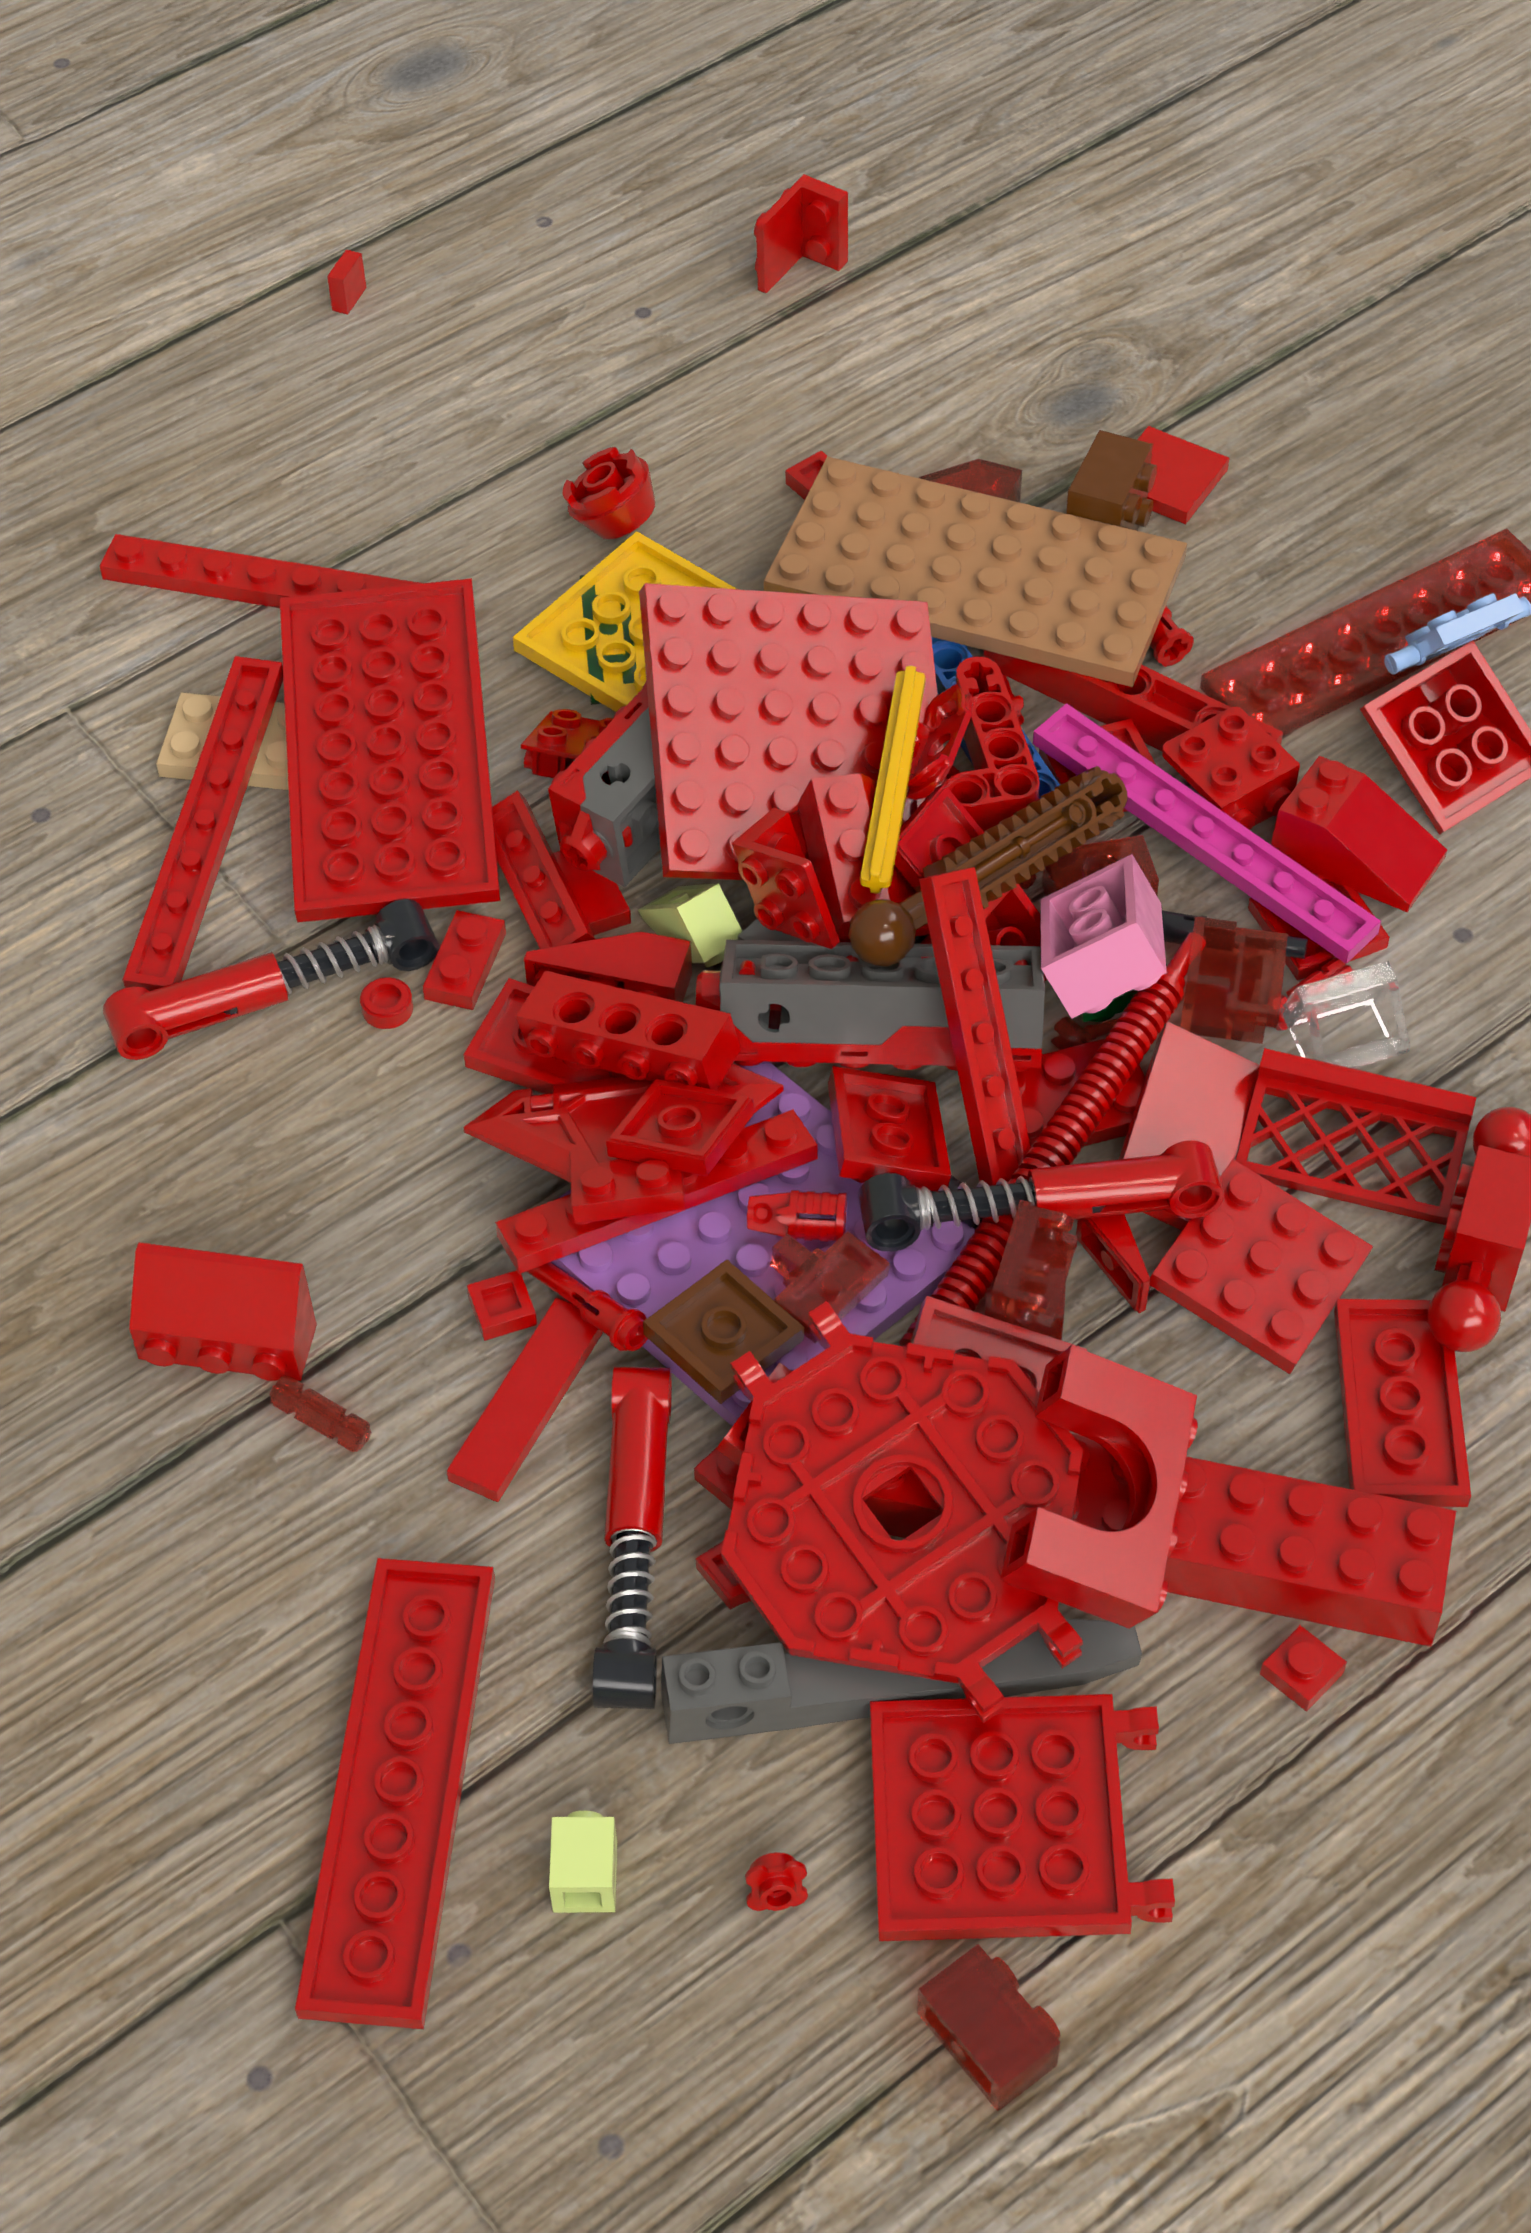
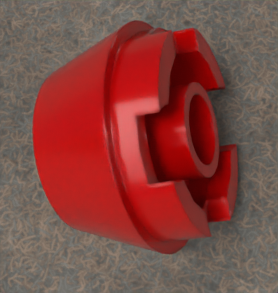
(611, 494)

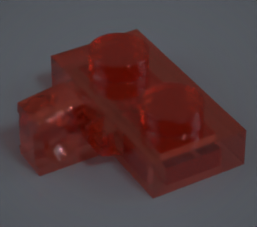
(838, 1276)

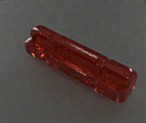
(320, 1413)

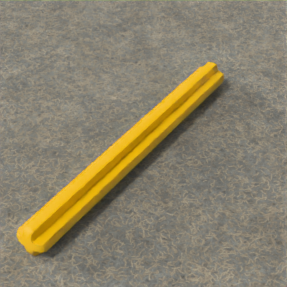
(892, 780)

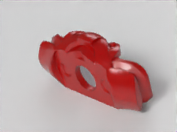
(944, 721)

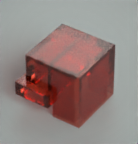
(1234, 981)

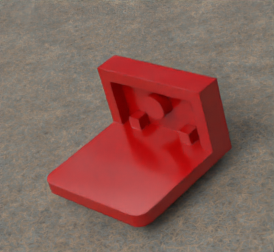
(1235, 766)

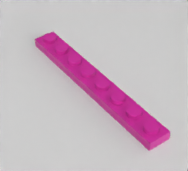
(1212, 836)

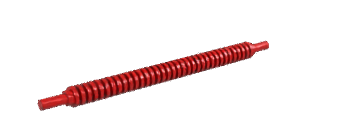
(1070, 1126)

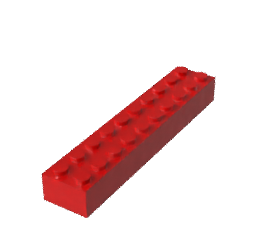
(1266, 1543)

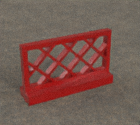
(1374, 1099)

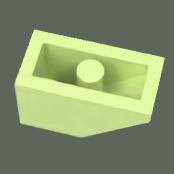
(695, 915)

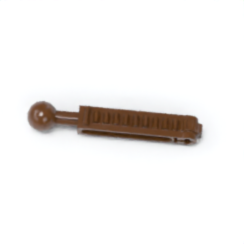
(1002, 857)

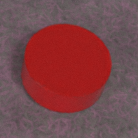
(386, 1003)

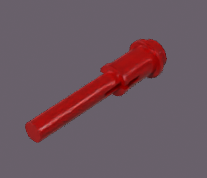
(596, 1308)

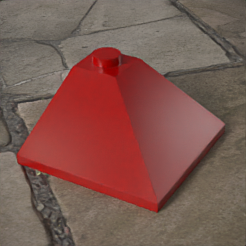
(1453, 736)

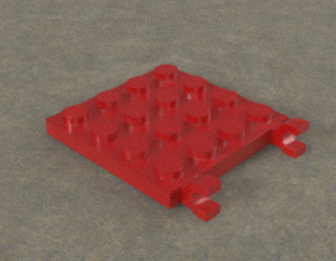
(1006, 1819)

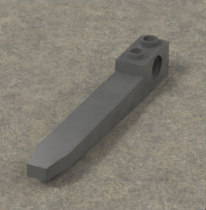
(773, 1691)

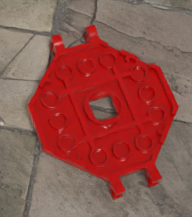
(823, 1560)

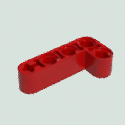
(1002, 761)

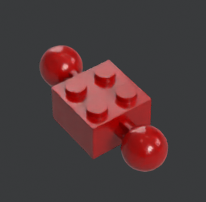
(1484, 1233)

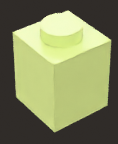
(583, 1863)

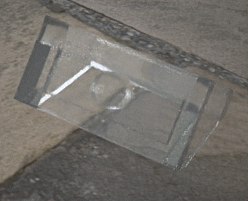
(1342, 993)

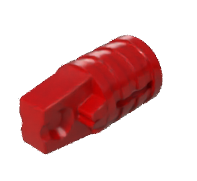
(780, 1215)

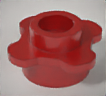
(776, 1882)

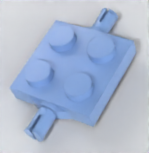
(1457, 629)

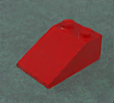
(1356, 835)

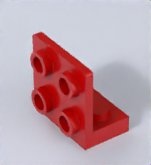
(804, 222)
(783, 881)

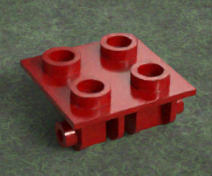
(559, 741)

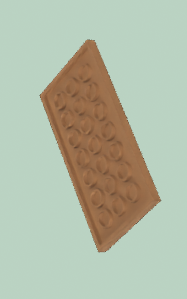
(986, 565)

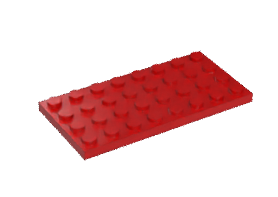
(386, 750)

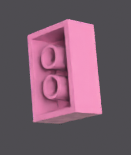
(1102, 937)

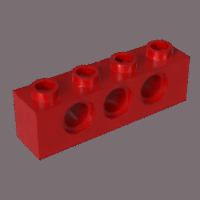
(627, 1032)

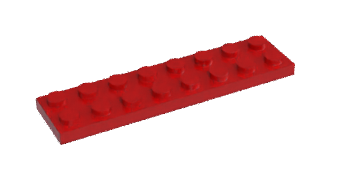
(397, 1796)

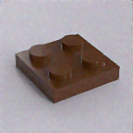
(719, 1323)

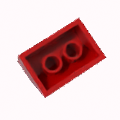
(835, 828)
(221, 1312)

